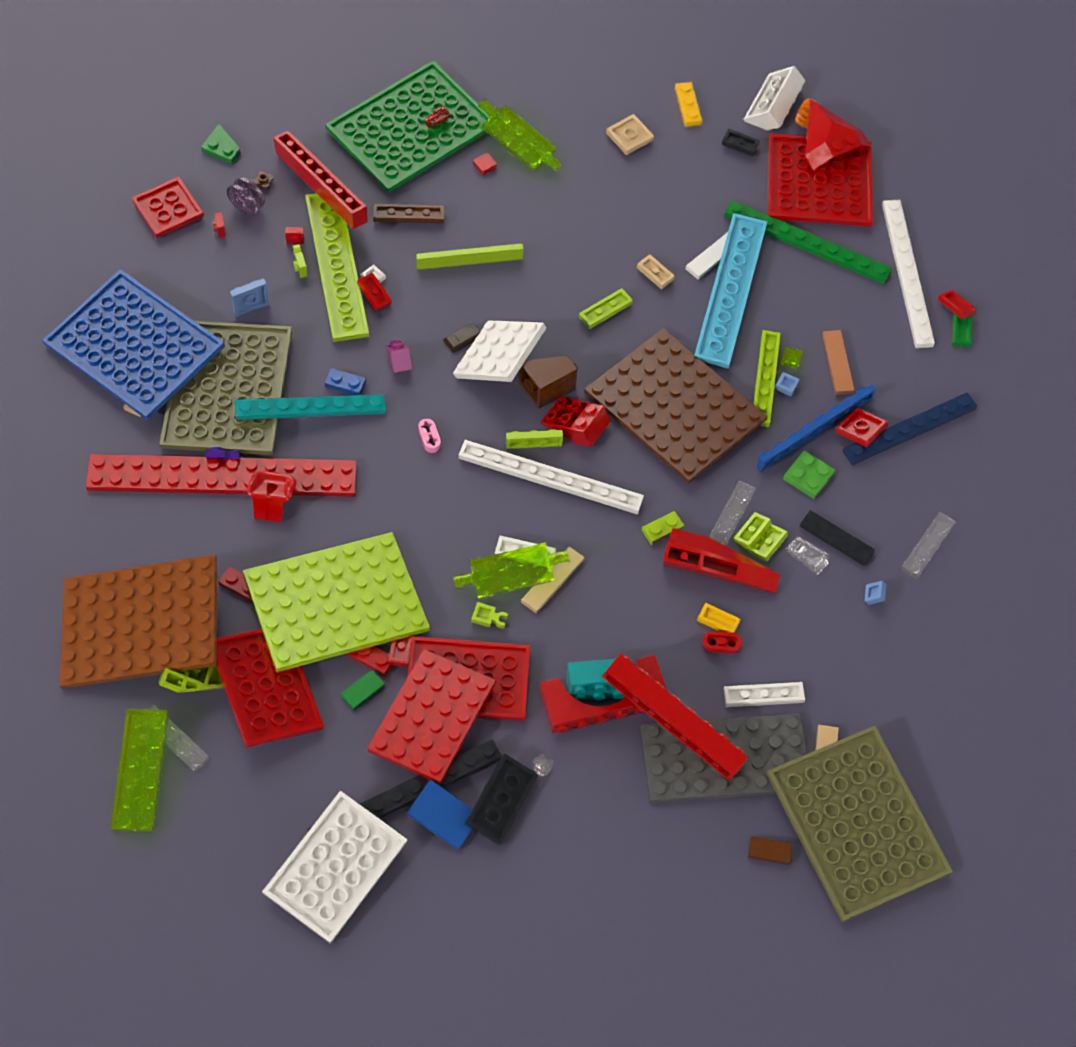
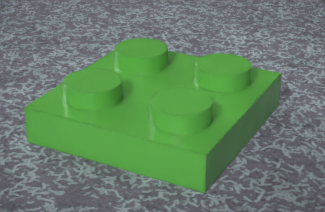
(809, 474)

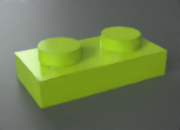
(662, 527)

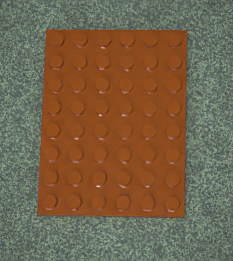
(139, 622)

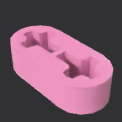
(426, 436)

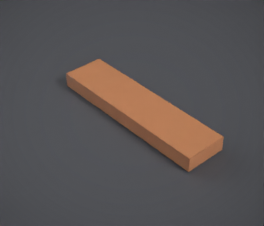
(838, 362)

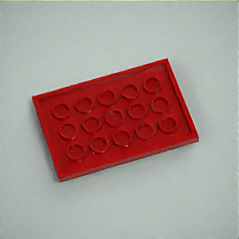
(499, 661)
(264, 701)
(431, 716)

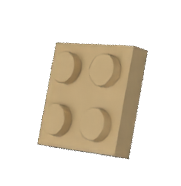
(630, 134)

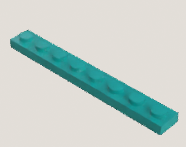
(309, 406)

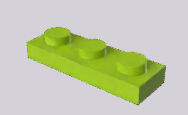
(605, 308)
(534, 439)

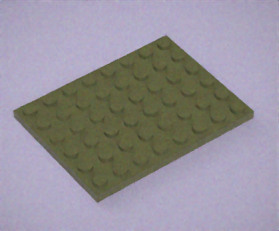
(246, 368)
(858, 823)

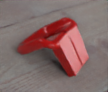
(267, 505)

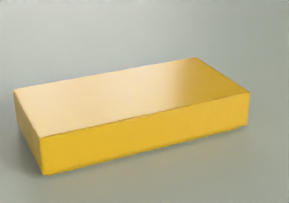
(718, 619)

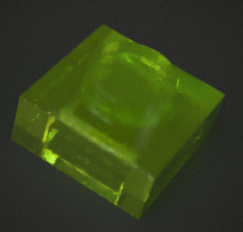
(791, 357)

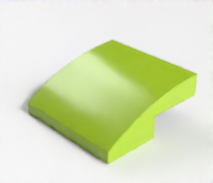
(760, 537)

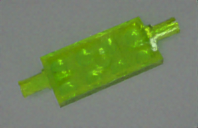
(519, 137)
(512, 570)

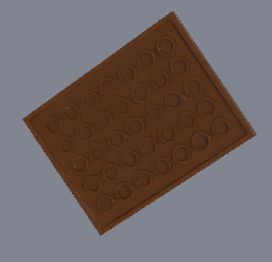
(675, 405)

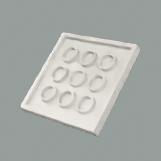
(499, 350)

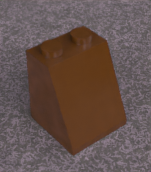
(548, 378)

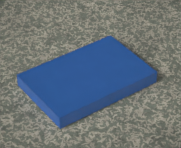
(441, 814)

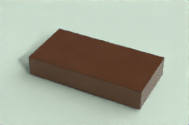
(770, 850)

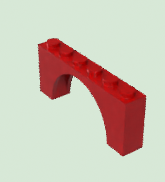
(567, 712)

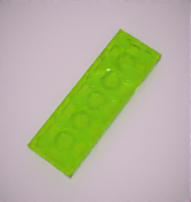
(139, 770)

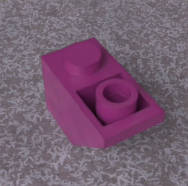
(398, 356)

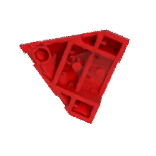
(830, 137)

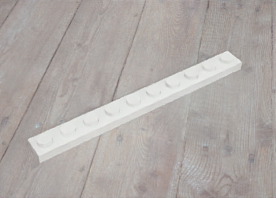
(908, 274)
(551, 477)

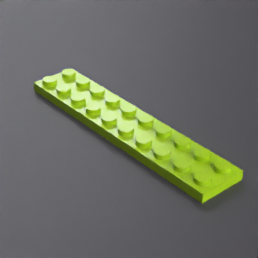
(337, 271)

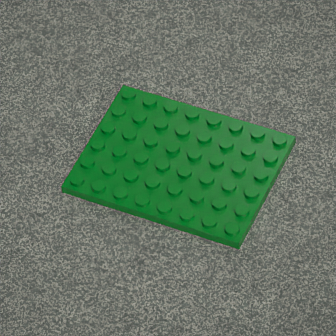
(390, 131)

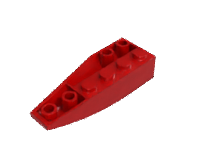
(715, 560)

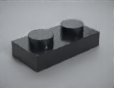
(740, 142)

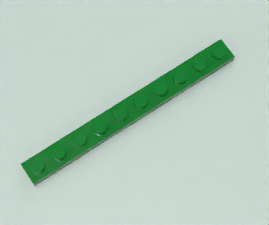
(814, 244)

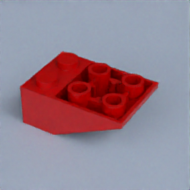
(578, 420)

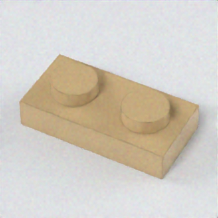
(655, 271)

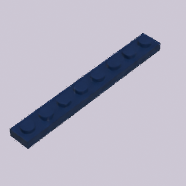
(912, 428)

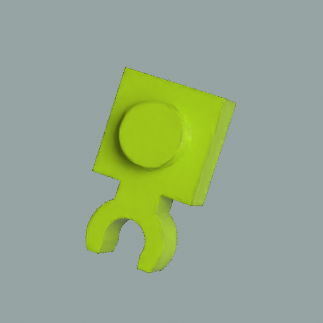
(299, 264)
(486, 615)

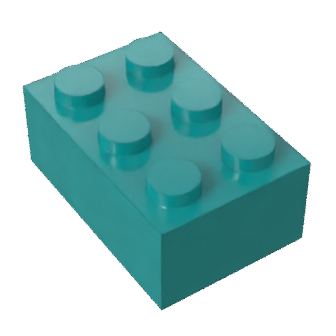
(586, 682)

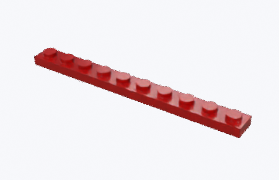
(370, 657)

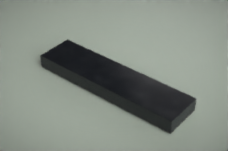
(837, 538)

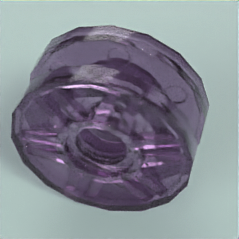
(245, 196)

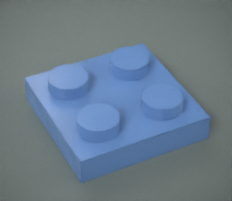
(249, 297)

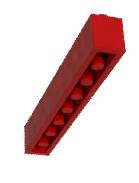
(321, 180)
(675, 716)

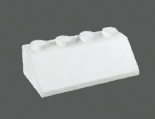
(775, 98)

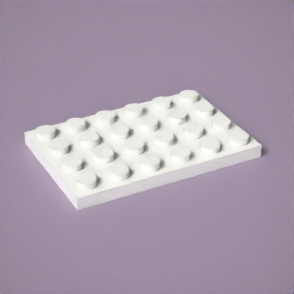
(335, 866)

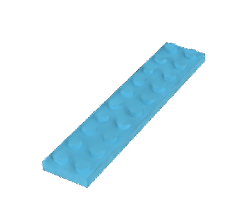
(730, 290)

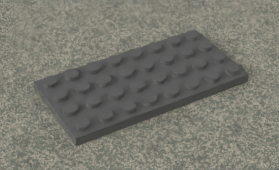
(681, 775)

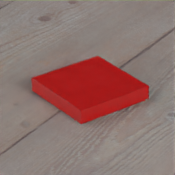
(861, 427)

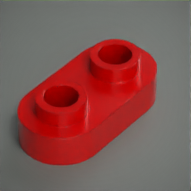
(721, 642)

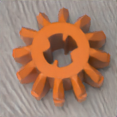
(803, 113)

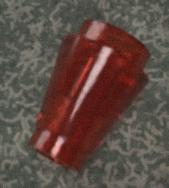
(437, 117)

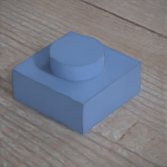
(787, 384)
(875, 592)

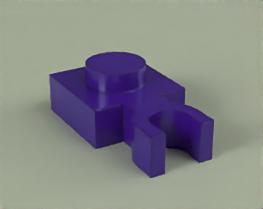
(217, 452)

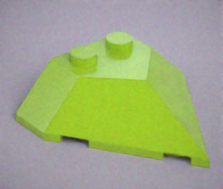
(191, 680)

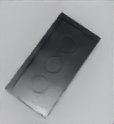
(501, 799)

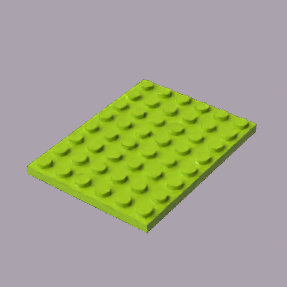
(335, 601)

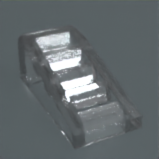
(816, 563)

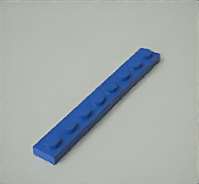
(811, 430)

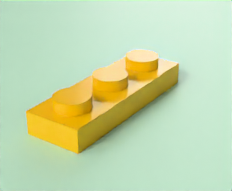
(688, 104)

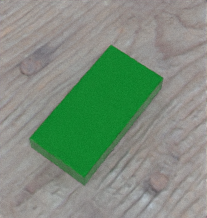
(961, 331)
(362, 690)

